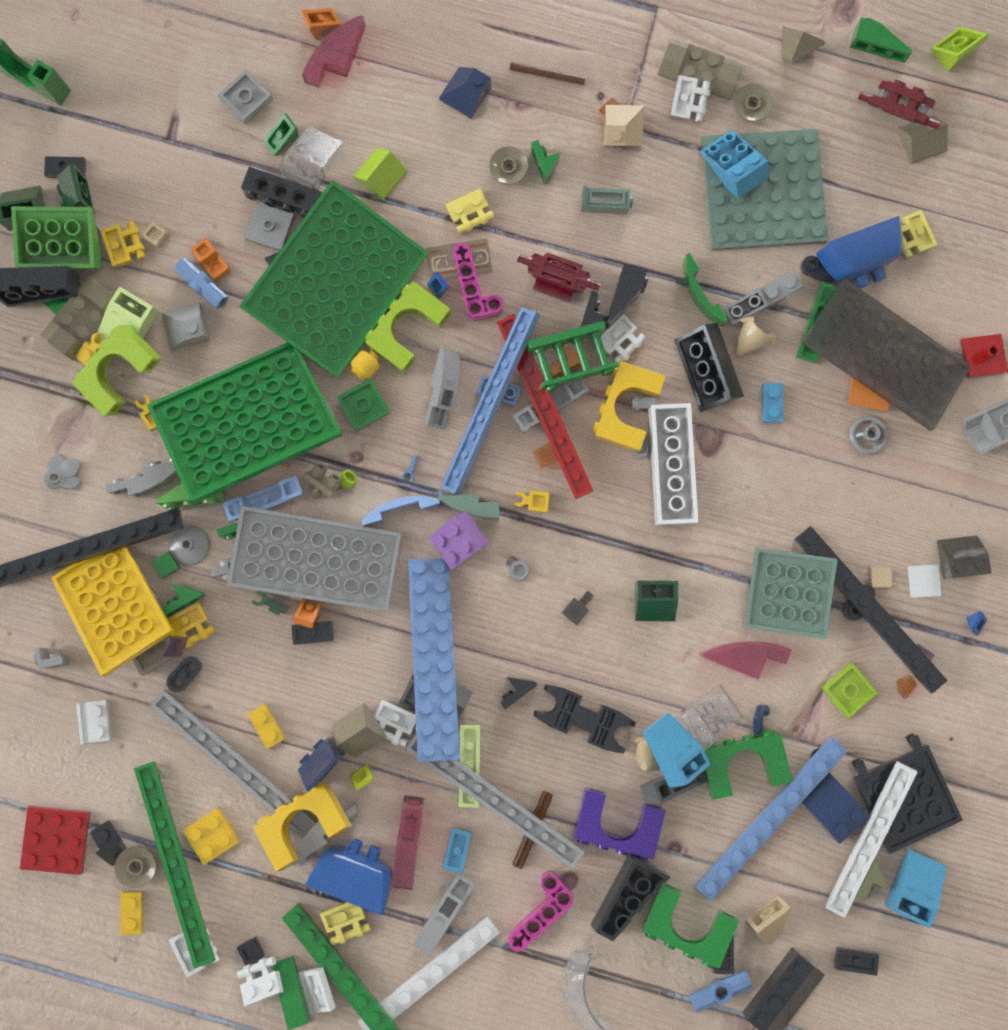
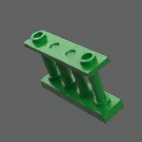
(575, 337)

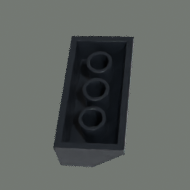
(709, 367)
(783, 992)

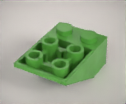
(178, 497)

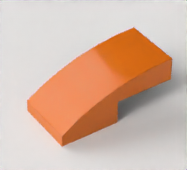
(210, 260)

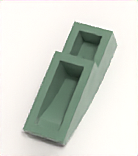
(471, 504)

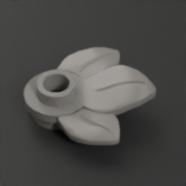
(64, 471)

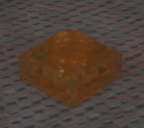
(545, 455)

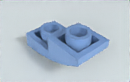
(511, 394)

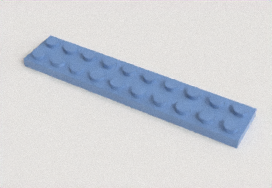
(433, 661)

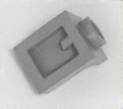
(45, 661)

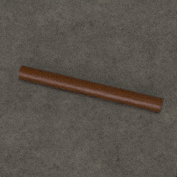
(547, 73)

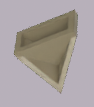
(798, 44)

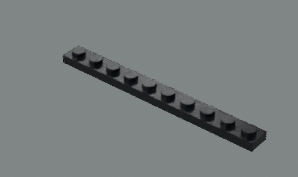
(90, 546)
(875, 614)

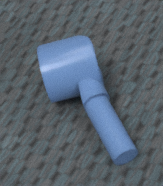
(411, 468)

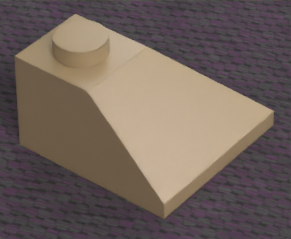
(623, 125)
(770, 920)

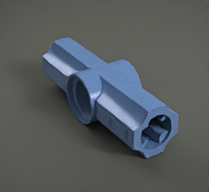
(201, 283)
(733, 986)

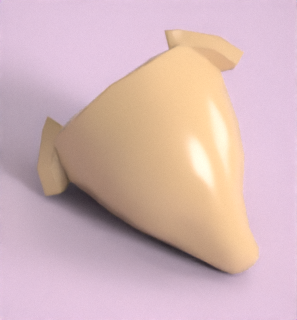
(752, 337)
(644, 756)

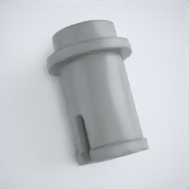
(642, 402)

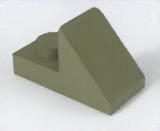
(873, 875)

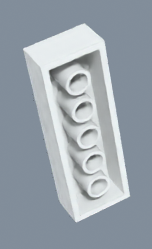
(673, 464)

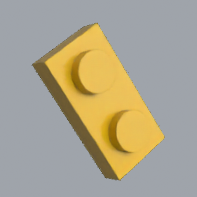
(266, 726)
(132, 913)

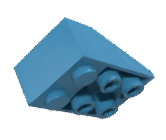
(736, 163)
(675, 751)
(917, 888)

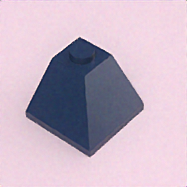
(466, 90)

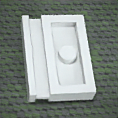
(94, 721)
(316, 990)

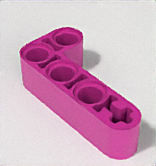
(472, 282)
(537, 914)

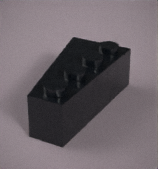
(37, 284)
(627, 896)

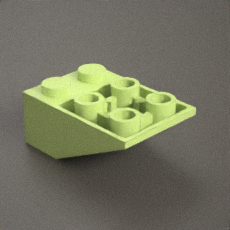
(127, 310)

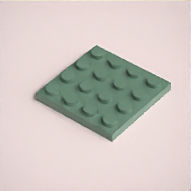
(791, 593)

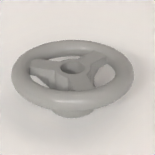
(875, 434)

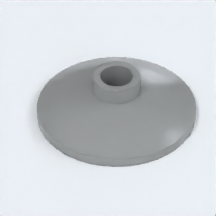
(197, 550)

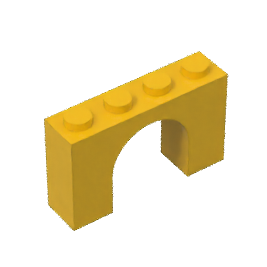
(627, 379)
(274, 829)

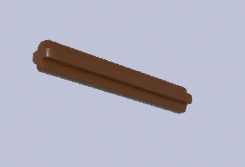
(526, 842)

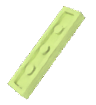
(469, 757)

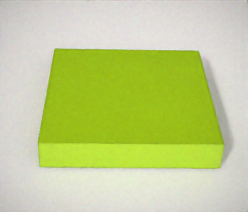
(849, 690)

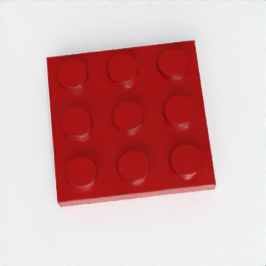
(55, 840)

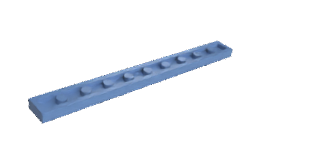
(490, 400)
(771, 818)

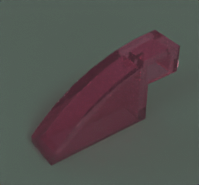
(335, 52)
(746, 656)
(408, 842)

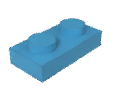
(772, 403)
(457, 850)

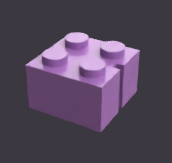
(458, 540)

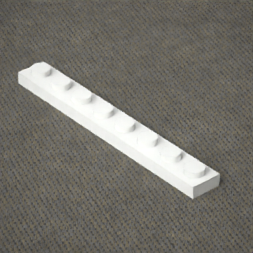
(870, 839)
(437, 968)

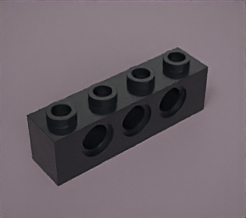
(256, 179)

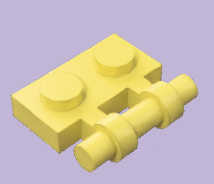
(467, 206)
(919, 233)
(341, 916)

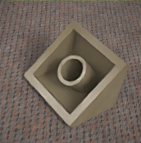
(923, 141)
(358, 731)

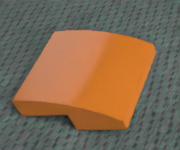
(864, 397)

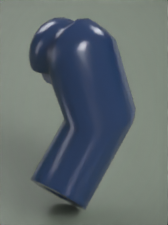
(758, 718)

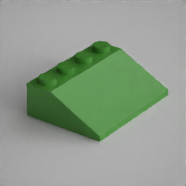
(55, 237)

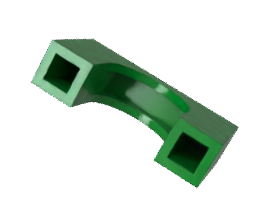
(38, 77)
(768, 746)
(709, 949)

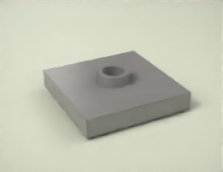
(245, 96)
(269, 226)

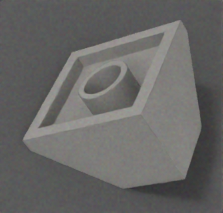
(185, 326)

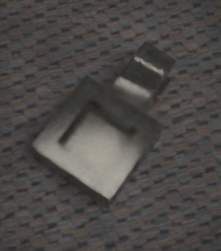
(576, 609)

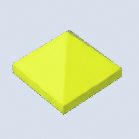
(362, 777)

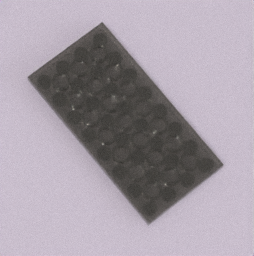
(886, 354)

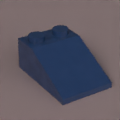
(319, 763)
(835, 809)

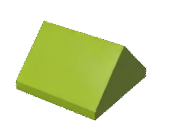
(958, 46)
(380, 173)

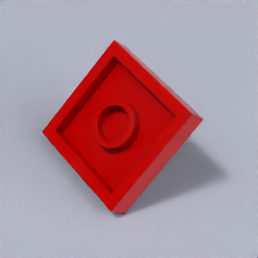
(984, 355)

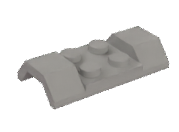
(987, 427)

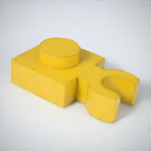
(89, 349)
(146, 415)
(536, 501)

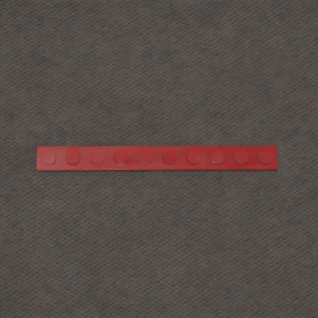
(550, 419)

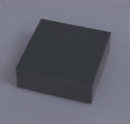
(250, 951)

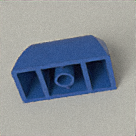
(863, 253)
(354, 876)

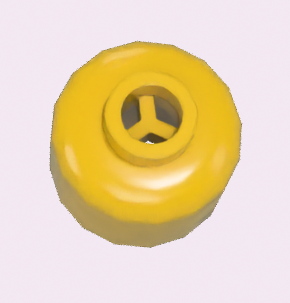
(365, 364)

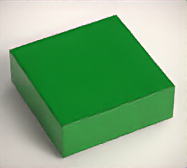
(165, 564)

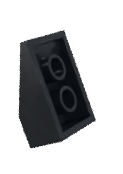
(629, 286)

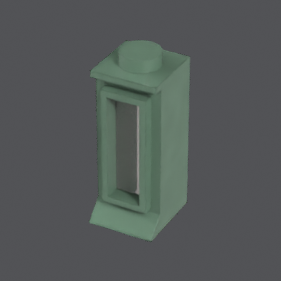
(606, 200)

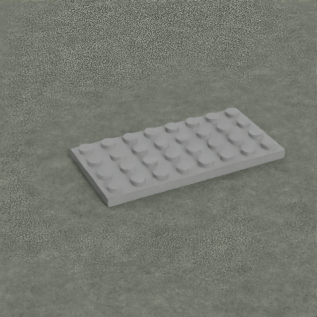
(314, 559)

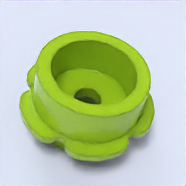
(348, 479)

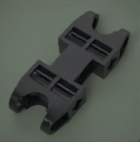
(584, 719)

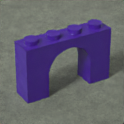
(641, 842)

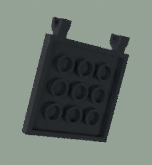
(927, 804)

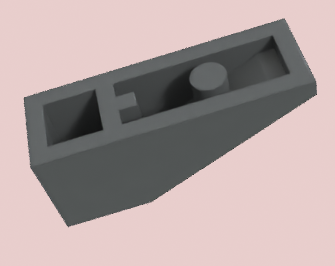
(658, 791)

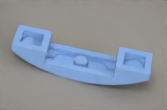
(266, 498)
(376, 515)

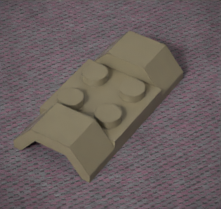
(702, 65)
(78, 318)

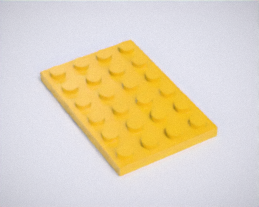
(112, 608)

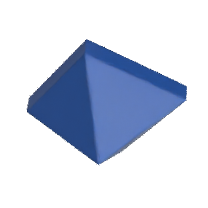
(438, 285)
(976, 622)

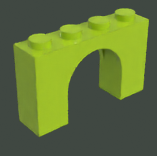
(412, 301)
(93, 379)

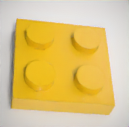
(211, 836)

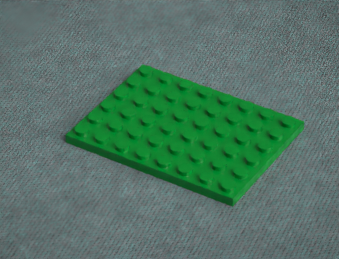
(333, 279)
(243, 421)

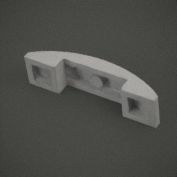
(562, 397)

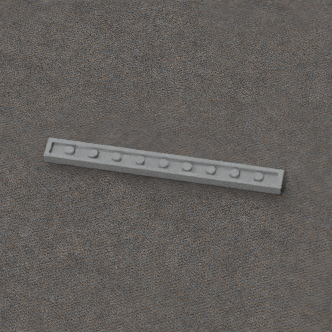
(228, 759)
(506, 808)

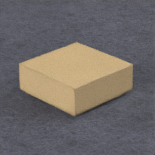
(155, 234)
(880, 577)

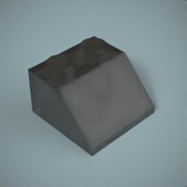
(963, 557)

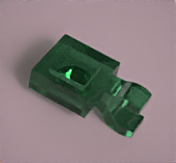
(275, 606)

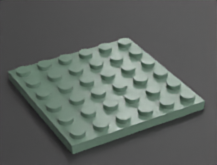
(779, 210)

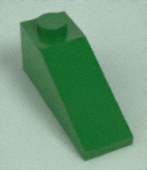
(878, 40)

